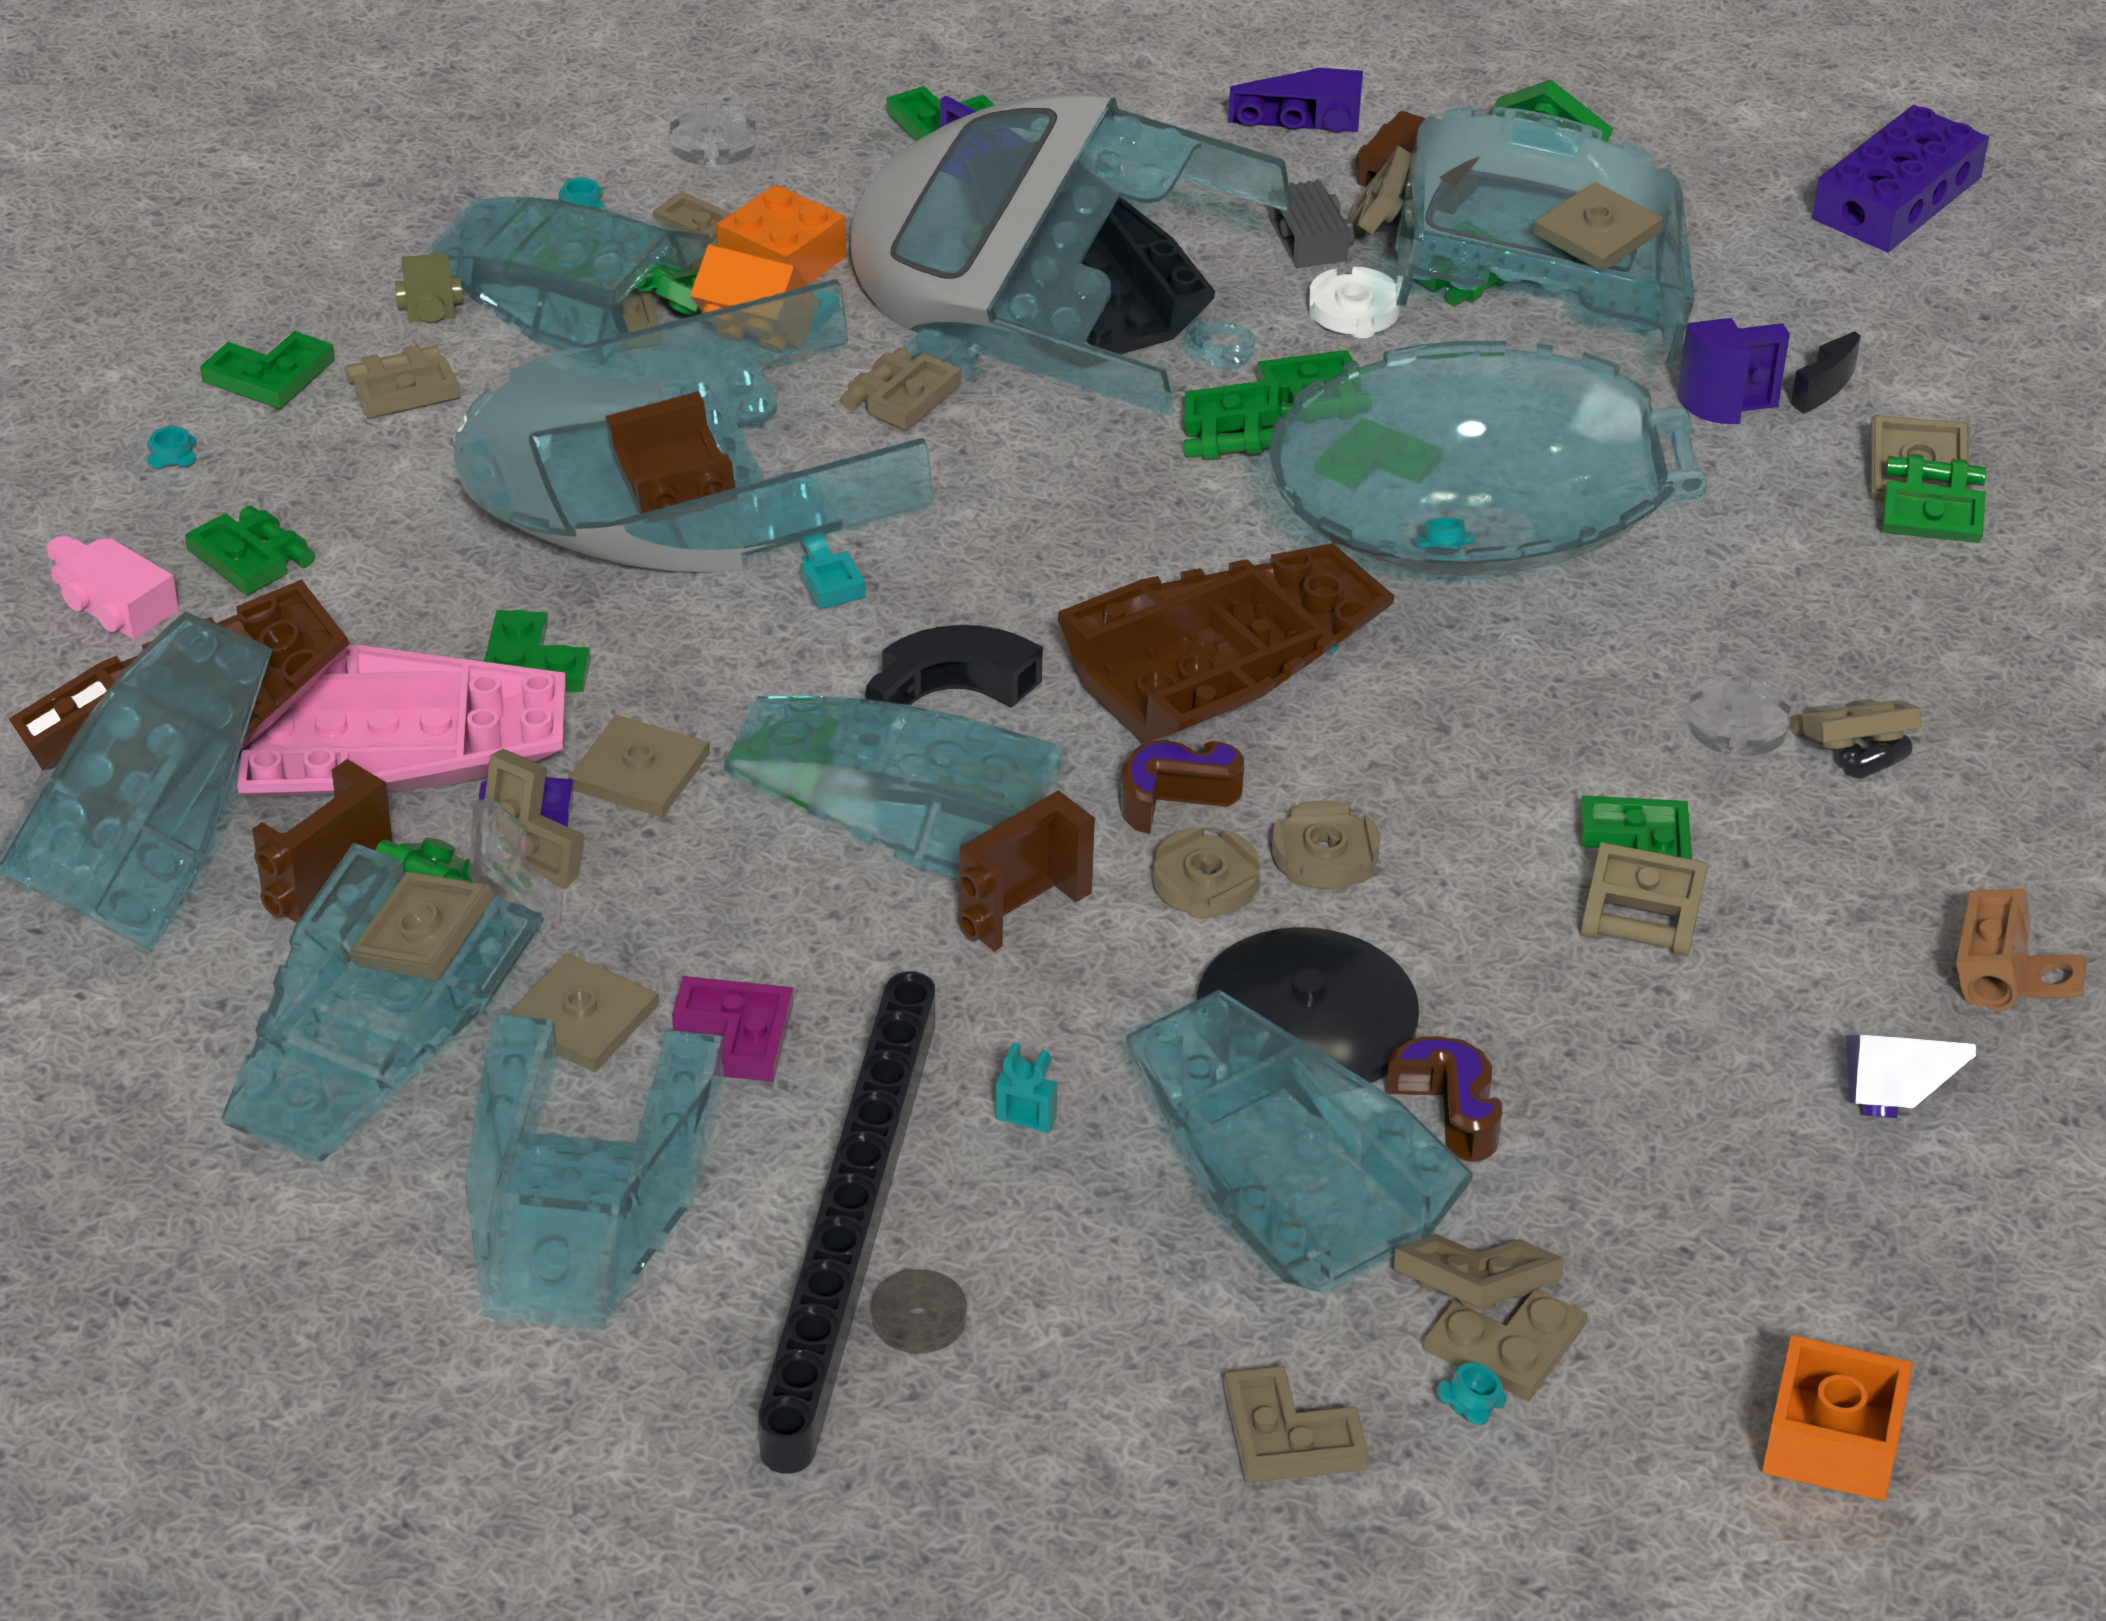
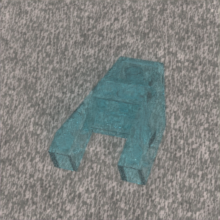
(573, 1218)

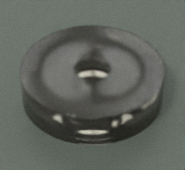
(925, 1331)

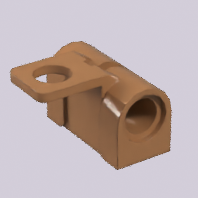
(1995, 956)

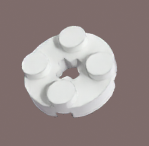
(1336, 306)

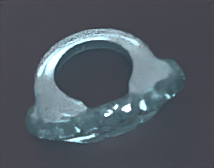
(1232, 357)

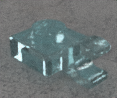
(948, 350)

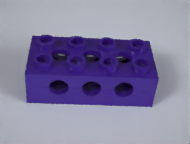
(1900, 178)

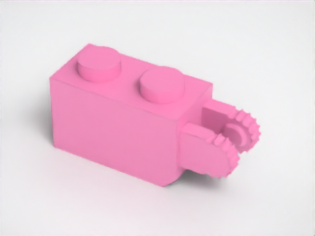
(112, 584)

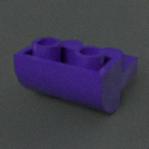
(1731, 369)

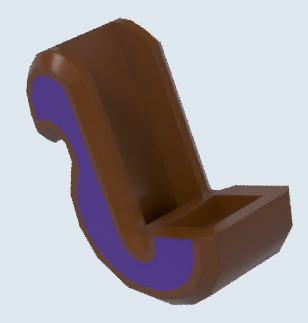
(1178, 774)
(1463, 1079)

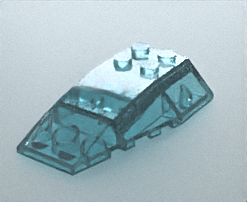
(560, 263)
(895, 770)
(352, 1034)

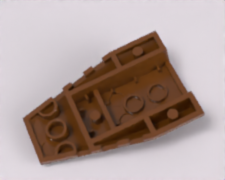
(285, 620)
(1217, 639)

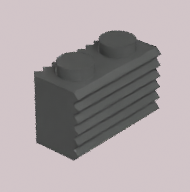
(1313, 226)

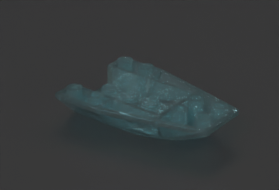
(140, 783)
(1293, 1144)

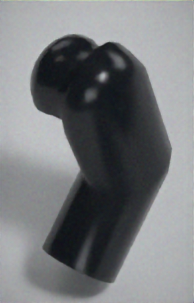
(1875, 758)

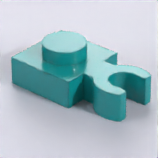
(1024, 1094)

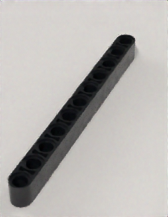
(846, 1226)

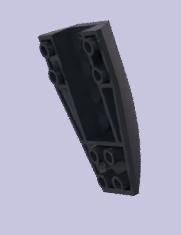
(1150, 280)

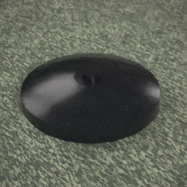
(1324, 991)

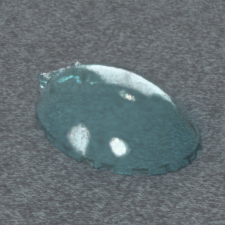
(1516, 443)

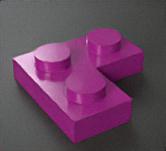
(746, 1014)

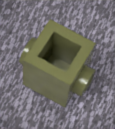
(428, 288)

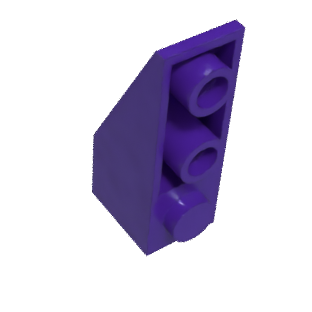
(1300, 100)

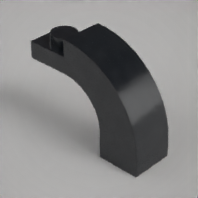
(958, 658)

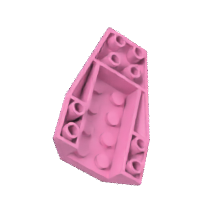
(407, 722)

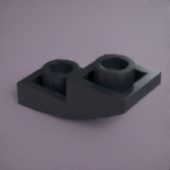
(1828, 375)

